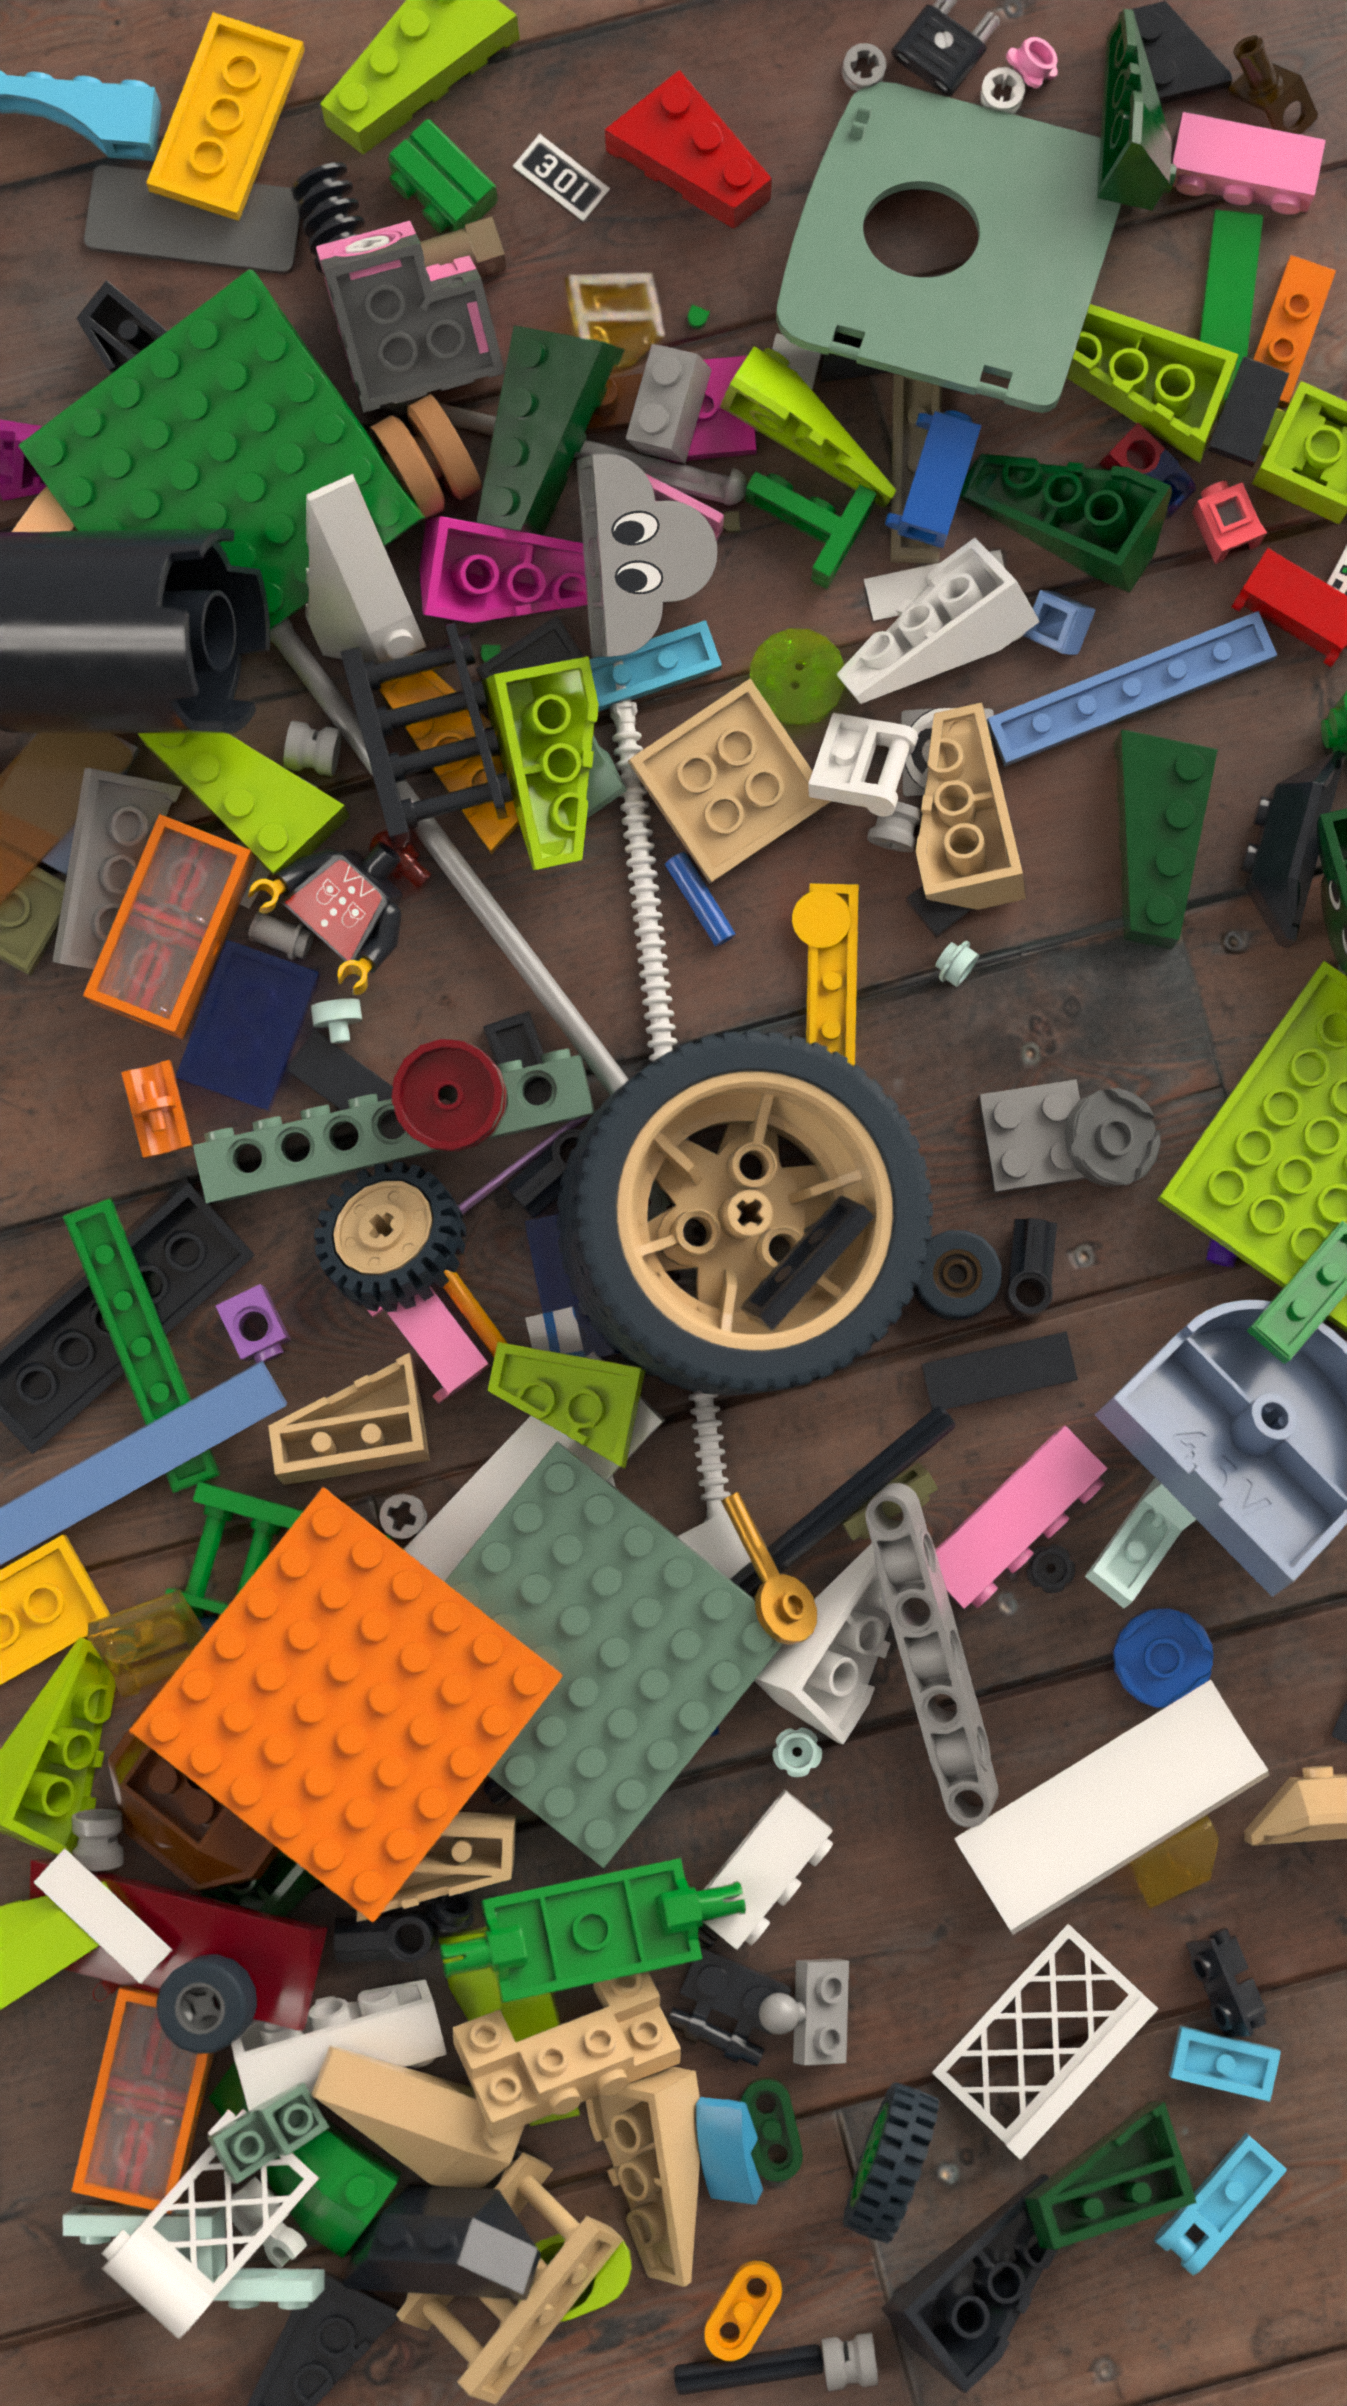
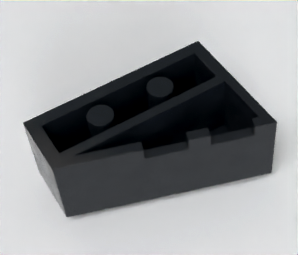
(117, 326)

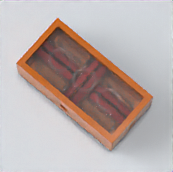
(170, 927)
(141, 2109)

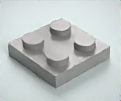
(1027, 1135)

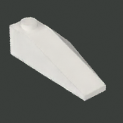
(352, 581)
(958, 618)
(830, 1671)

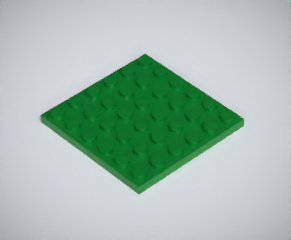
(219, 432)

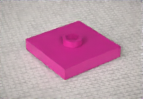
(718, 431)

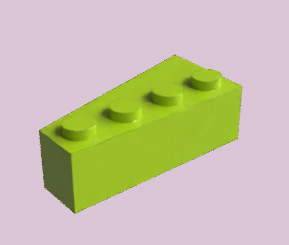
(1154, 377)
(250, 795)

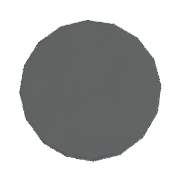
(1112, 1137)

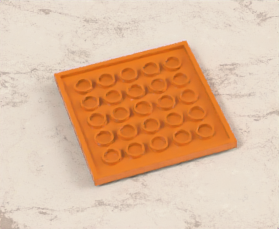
(347, 1704)

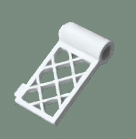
(161, 2275)

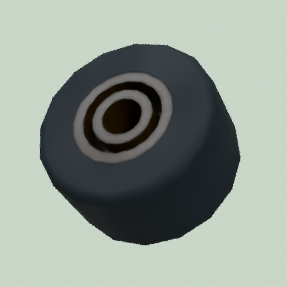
(949, 1289)

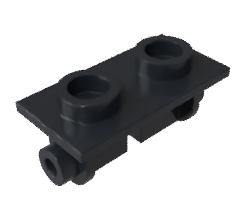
(1234, 2006)

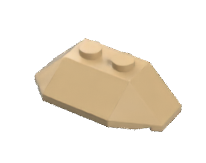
(1303, 1810)

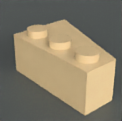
(355, 1430)
(467, 1856)

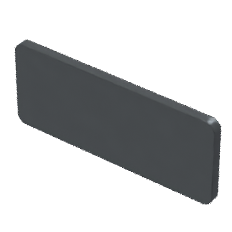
(143, 224)

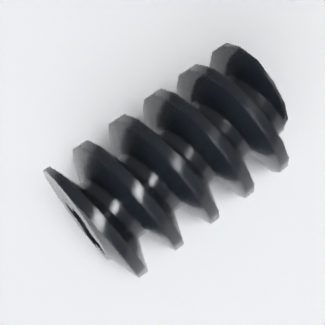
(324, 207)

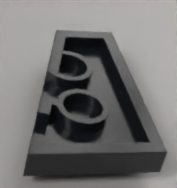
(322, 2344)

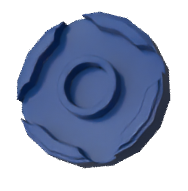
(1162, 1656)

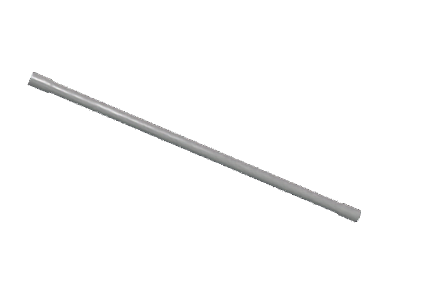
(457, 870)

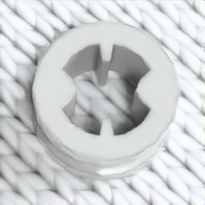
(1003, 76)

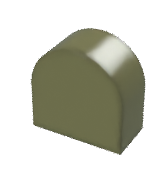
(731, 522)

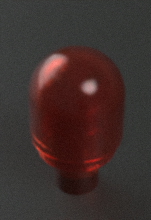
(408, 865)

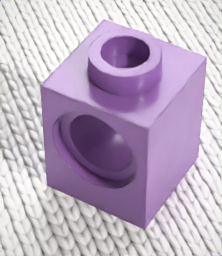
(242, 1306)

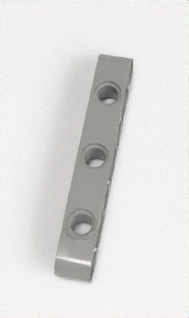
(932, 1655)

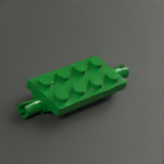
(592, 1930)

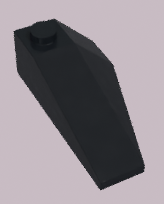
(973, 2293)

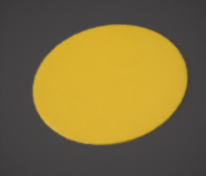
(821, 918)

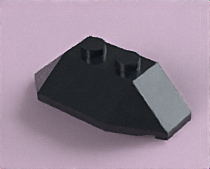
(1287, 845)
(445, 2245)

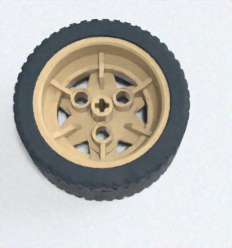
(759, 1090)

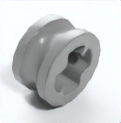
(874, 55)

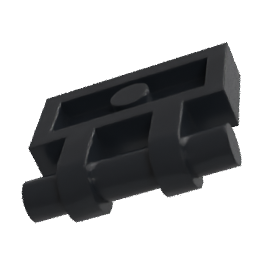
(730, 1989)

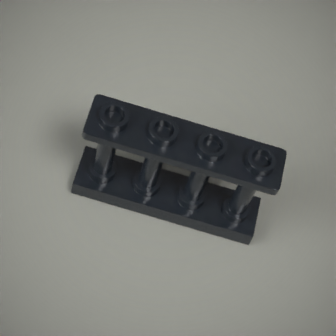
(380, 722)

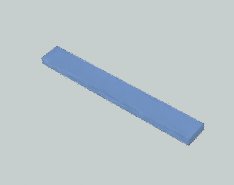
(137, 1459)

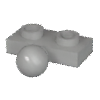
(816, 2014)

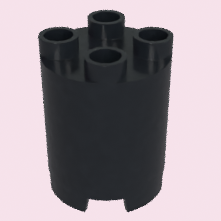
(126, 631)

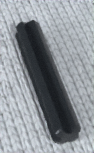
(748, 2370)

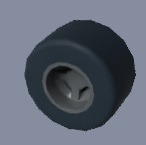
(191, 2016)

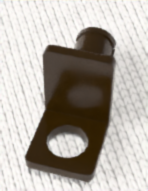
(1270, 86)

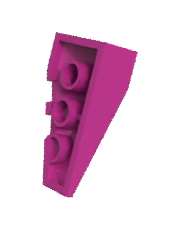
(496, 572)

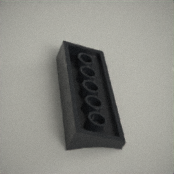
(64, 1351)

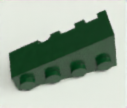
(1161, 819)

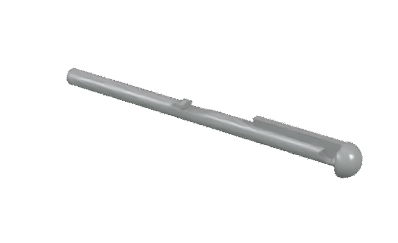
(683, 478)

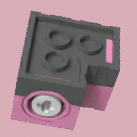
(405, 322)

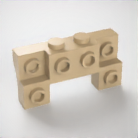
(569, 2061)

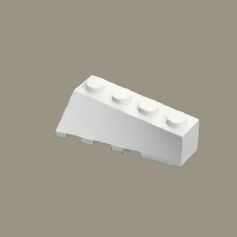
(384, 2024)

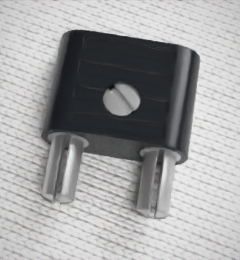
(941, 48)

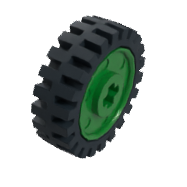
(891, 2163)

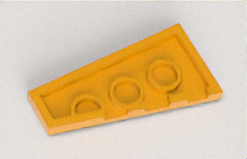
(444, 731)

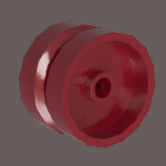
(479, 1101)

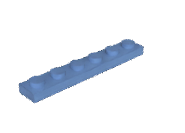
(1131, 688)

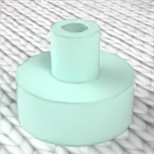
(337, 1016)

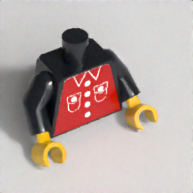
(344, 904)

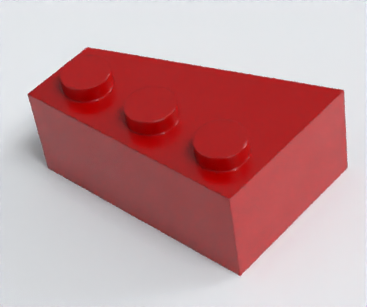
(692, 150)

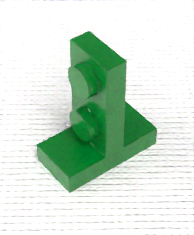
(814, 519)

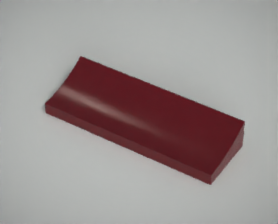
(273, 1949)

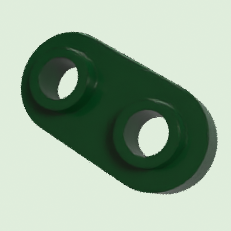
(772, 2128)

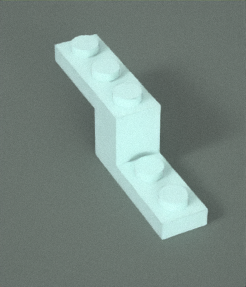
(1139, 1544)
(288, 2287)

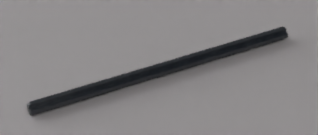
(829, 1514)

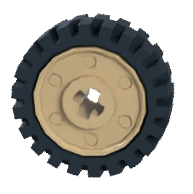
(390, 1237)

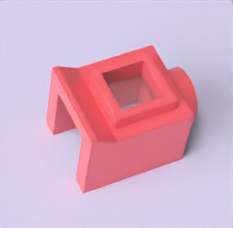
(1227, 519)

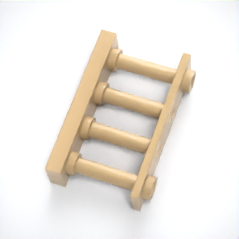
(551, 2296)

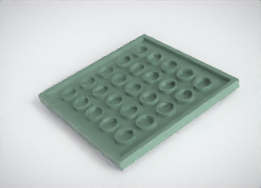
(635, 1624)

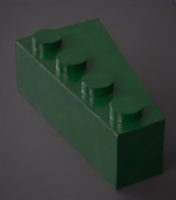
(541, 423)

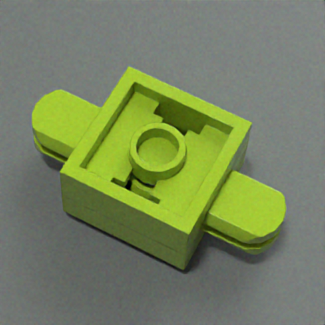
(1303, 437)

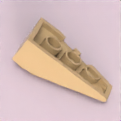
(965, 827)

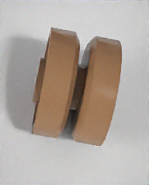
(429, 455)

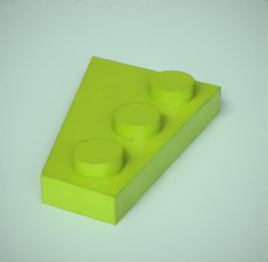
(573, 1394)

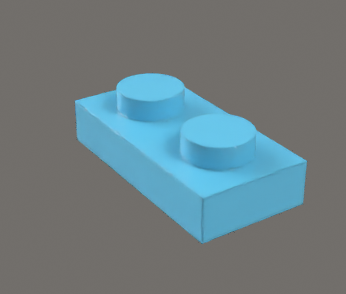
(1224, 2063)

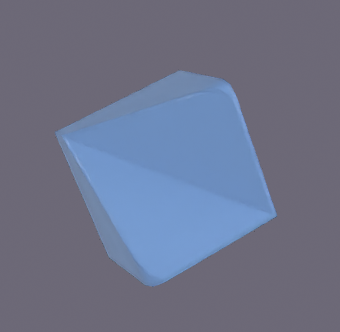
(1061, 622)

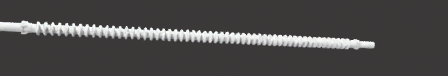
(647, 917)

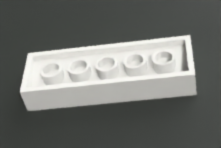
(475, 1506)
(1111, 1807)

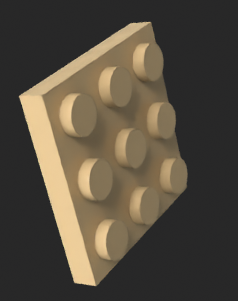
(728, 780)

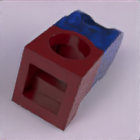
(1146, 455)

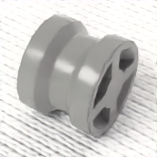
(896, 830)

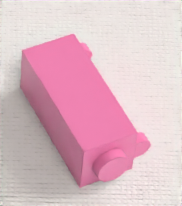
(439, 1343)

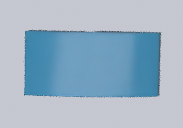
(725, 2150)

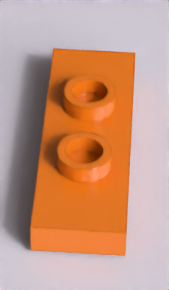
(1294, 319)

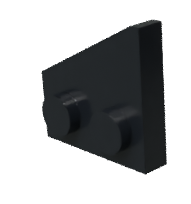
(1177, 56)

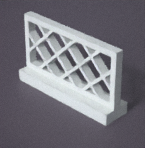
(1076, 2073)

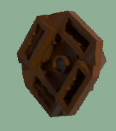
(182, 1821)

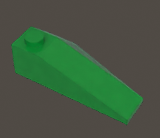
(350, 2175)

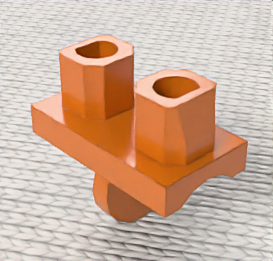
(157, 1109)

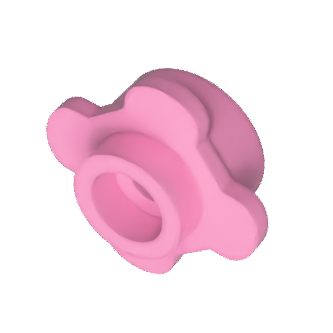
(1034, 61)

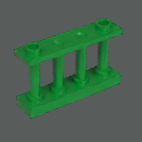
(219, 1508)

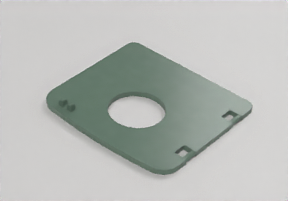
(1018, 295)

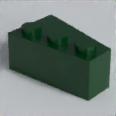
(1114, 2182)

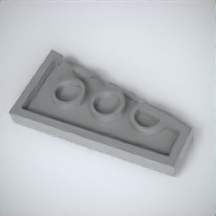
(107, 844)

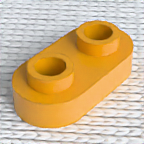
(744, 2309)

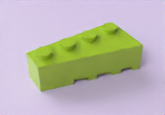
(415, 62)

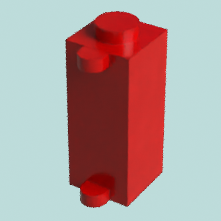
(1297, 604)

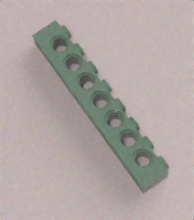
(225, 1180)

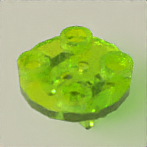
(775, 671)

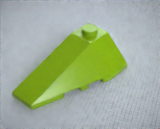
(55, 1751)
(36, 1944)

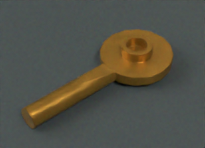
(782, 1601)

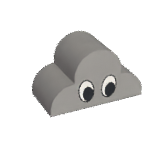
(635, 553)

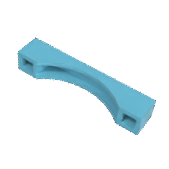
(114, 117)

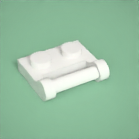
(846, 759)

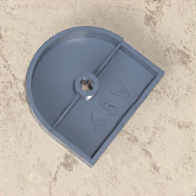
(1244, 1437)

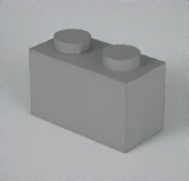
(668, 403)

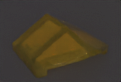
(616, 311)
(1177, 1863)

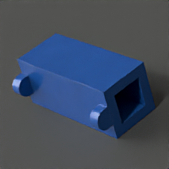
(937, 477)

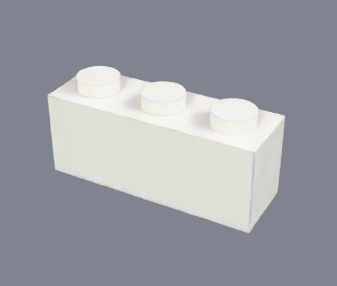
(768, 1866)

